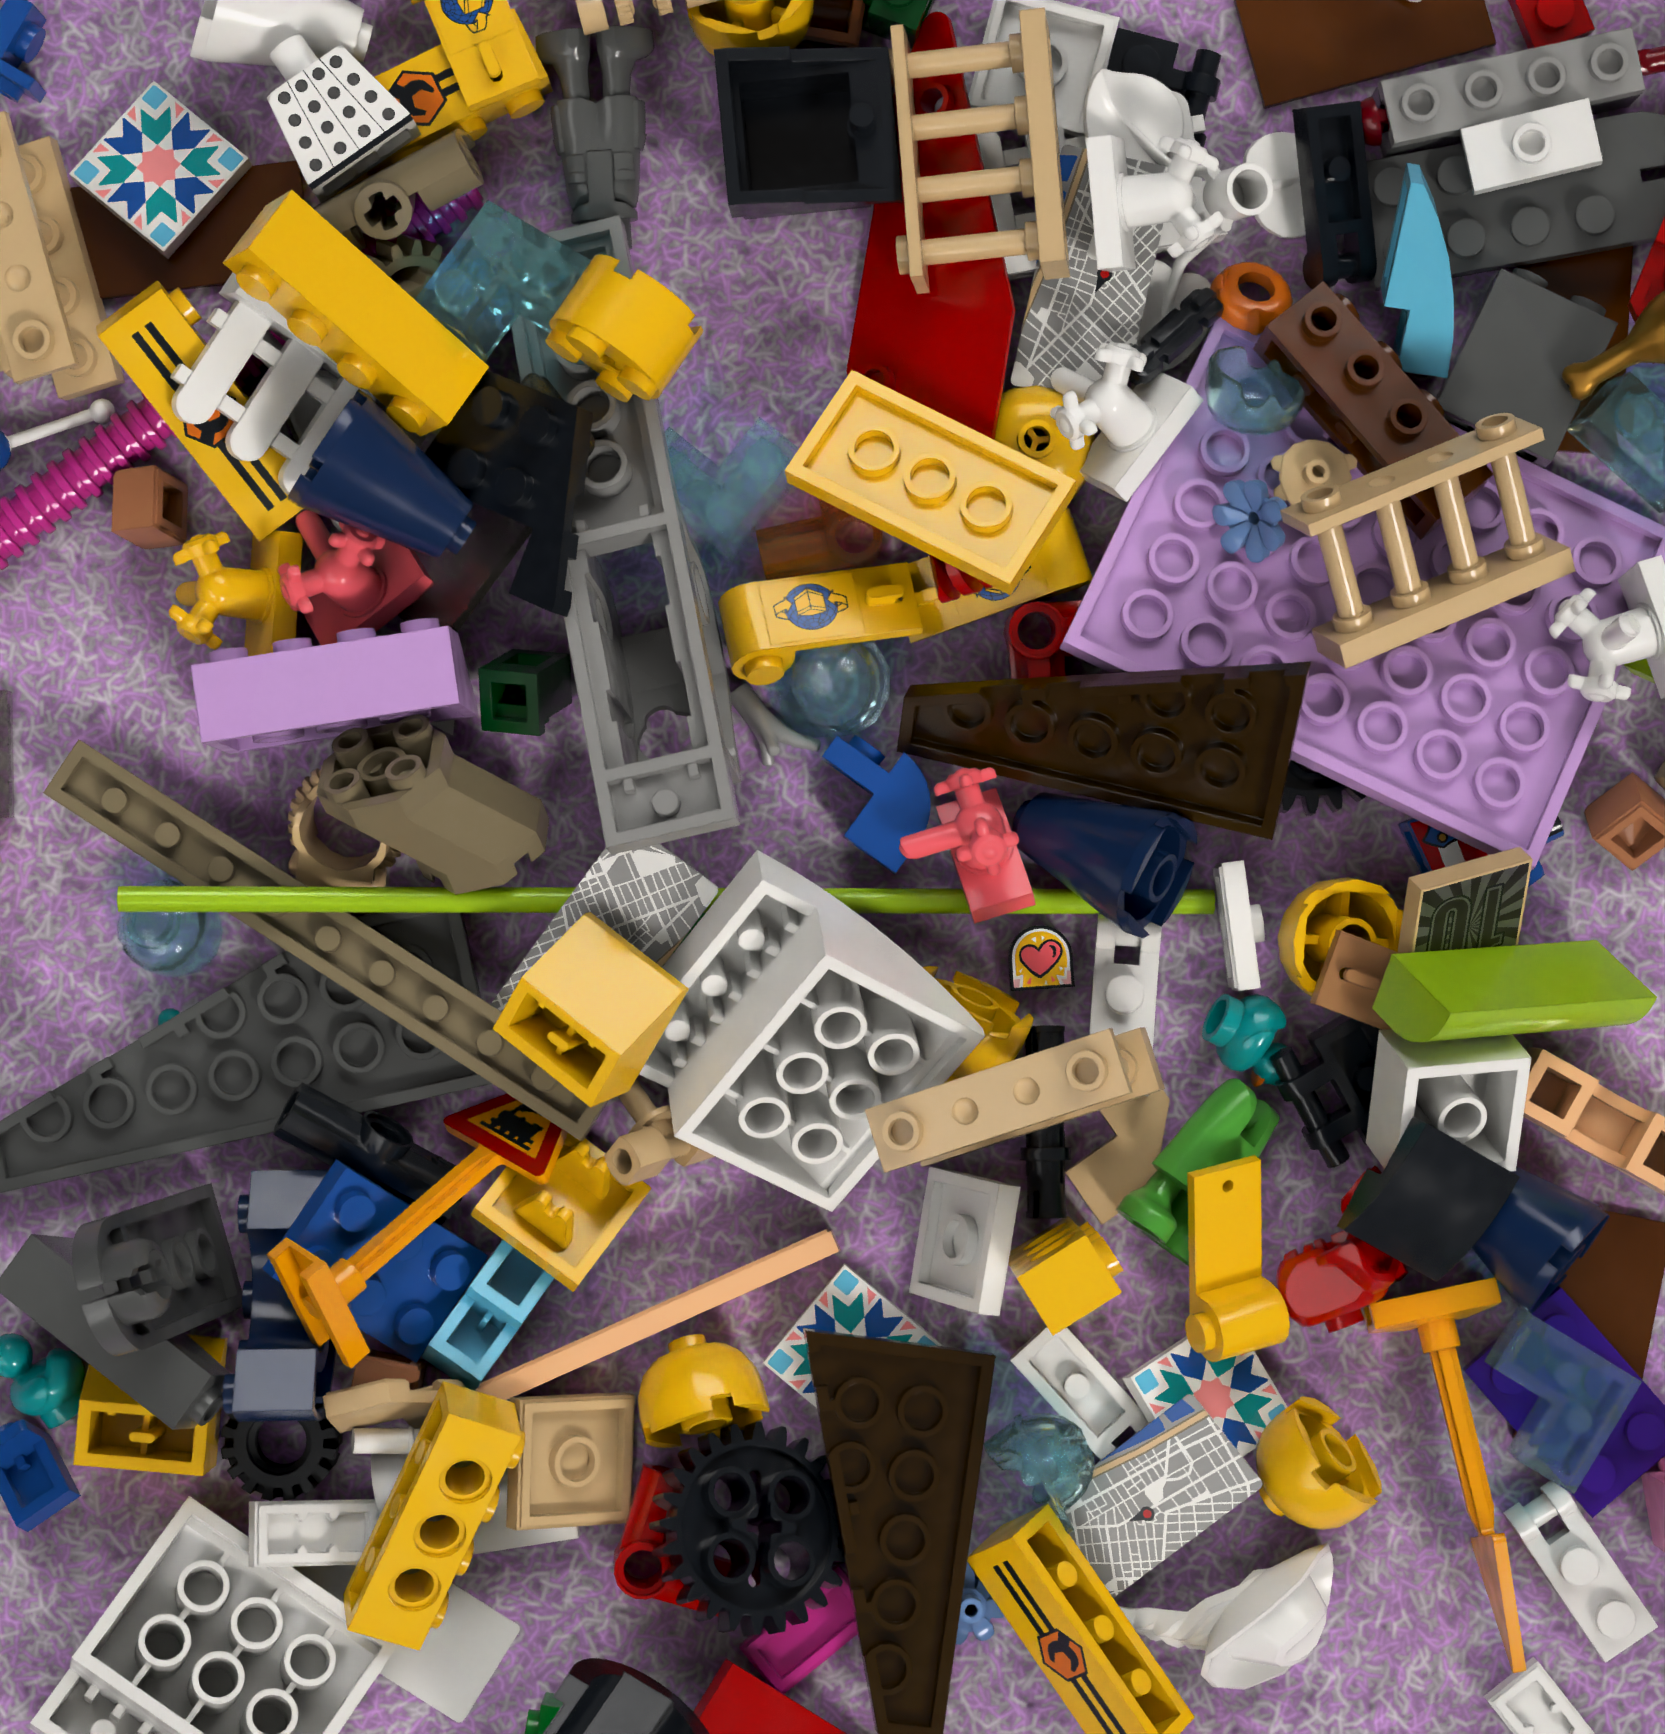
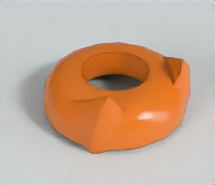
(1244, 312)

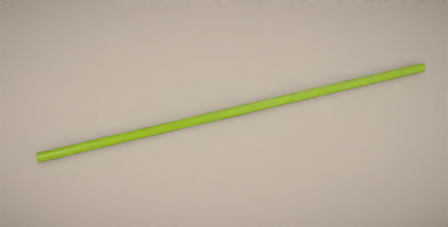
(552, 899)

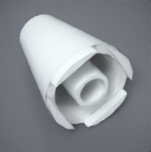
(252, 28)

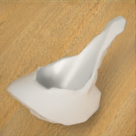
(1253, 1627)

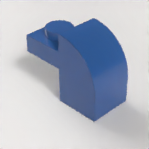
(897, 804)

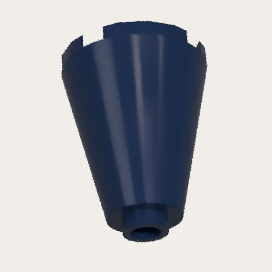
(383, 483)
(1110, 855)
(1538, 1238)

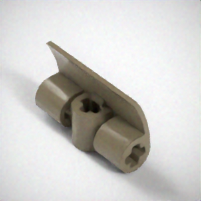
(436, 172)

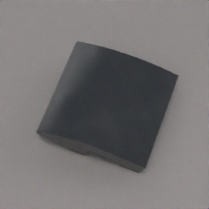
(1428, 1201)

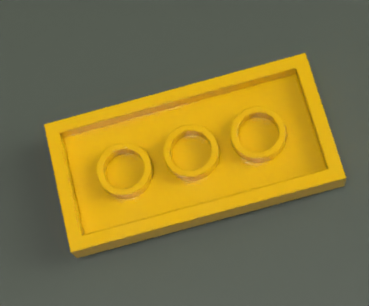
(931, 482)

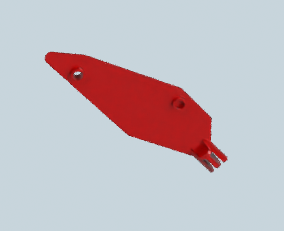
(956, 340)

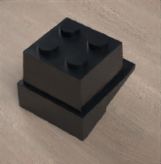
(807, 129)

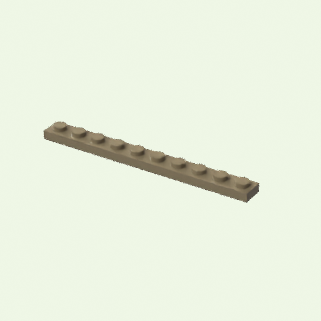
(327, 941)

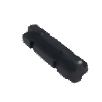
(1176, 332)

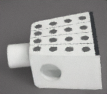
(335, 116)

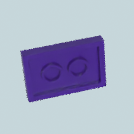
(1637, 1437)

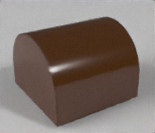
(836, 22)

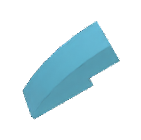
(1419, 280)
(487, 1316)

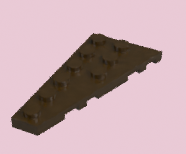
(1160, 740)
(904, 1476)

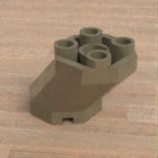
(431, 804)

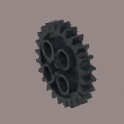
(698, 1524)

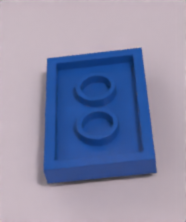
(409, 1293)

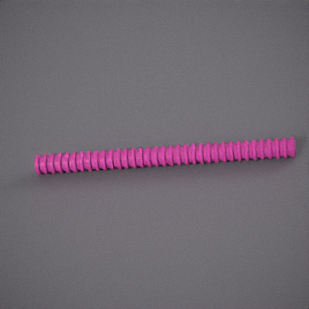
(142, 428)

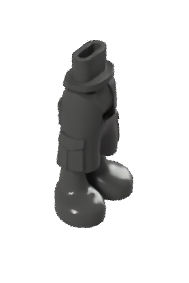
(604, 138)

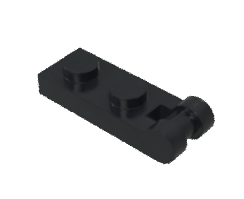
(1335, 194)

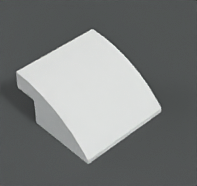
(796, 1031)
(214, 1647)

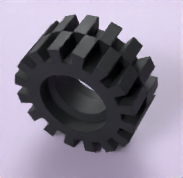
(274, 1478)

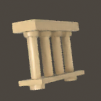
(1034, 177)
(47, 275)
(1470, 580)
(1014, 1098)

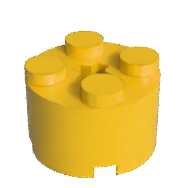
(623, 330)

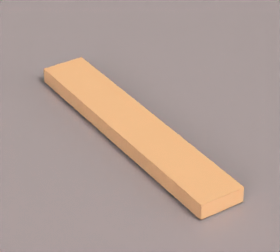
(661, 1316)

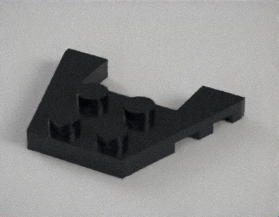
(527, 462)

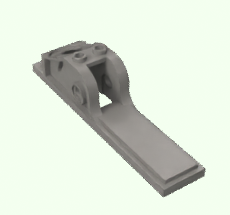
(673, 668)

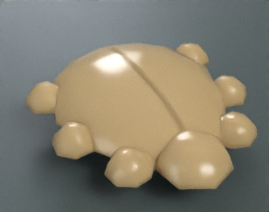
(1310, 466)

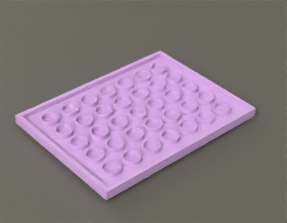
(1448, 728)

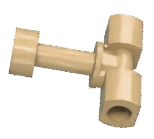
(649, 1142)

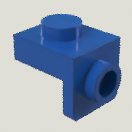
(32, 1475)

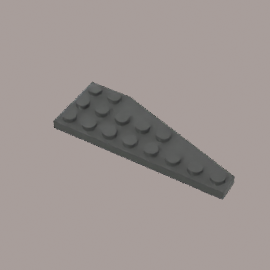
(235, 1062)

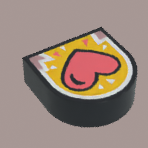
(1040, 960)

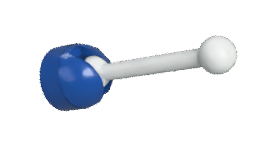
(99, 411)

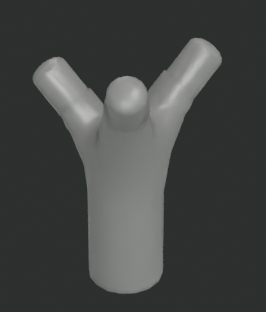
(767, 727)

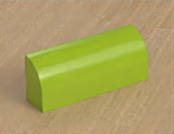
(1508, 991)

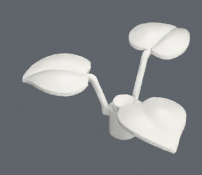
(1262, 187)

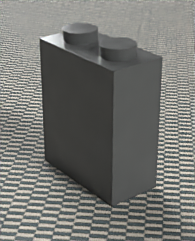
(1518, 356)

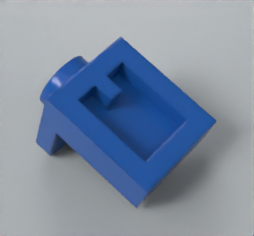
(20, 41)

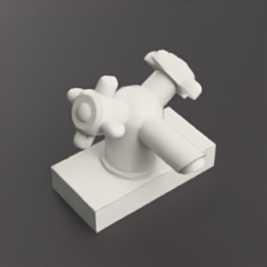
(1145, 199)
(1133, 423)
(1621, 637)

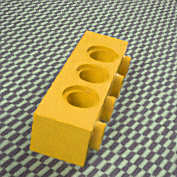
(1066, 1272)
(456, 1429)

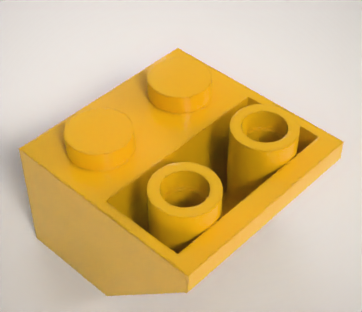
(591, 1011)
(125, 1435)

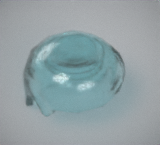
(1250, 397)
(170, 941)

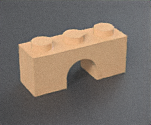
(1595, 1119)

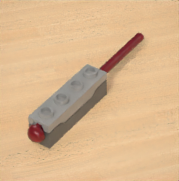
(1433, 105)

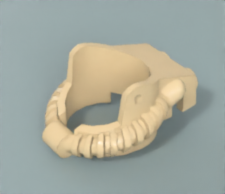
(318, 865)

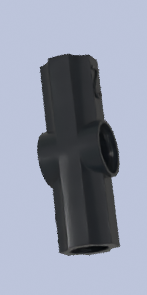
(366, 1143)

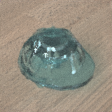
(833, 690)
(1050, 1458)

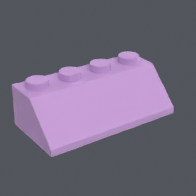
(330, 688)

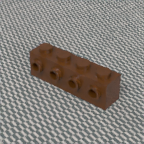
(1361, 394)

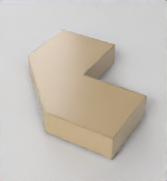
(1126, 1158)
(380, 1403)

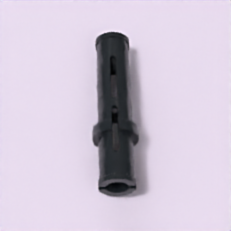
(1045, 1148)

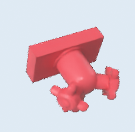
(354, 581)
(979, 845)

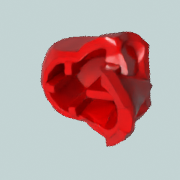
(1336, 1277)

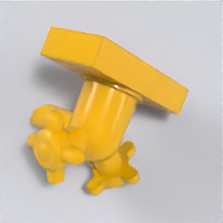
(237, 592)

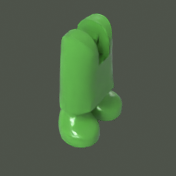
(1222, 1130)

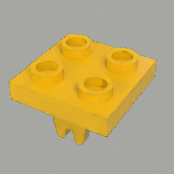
(568, 1218)

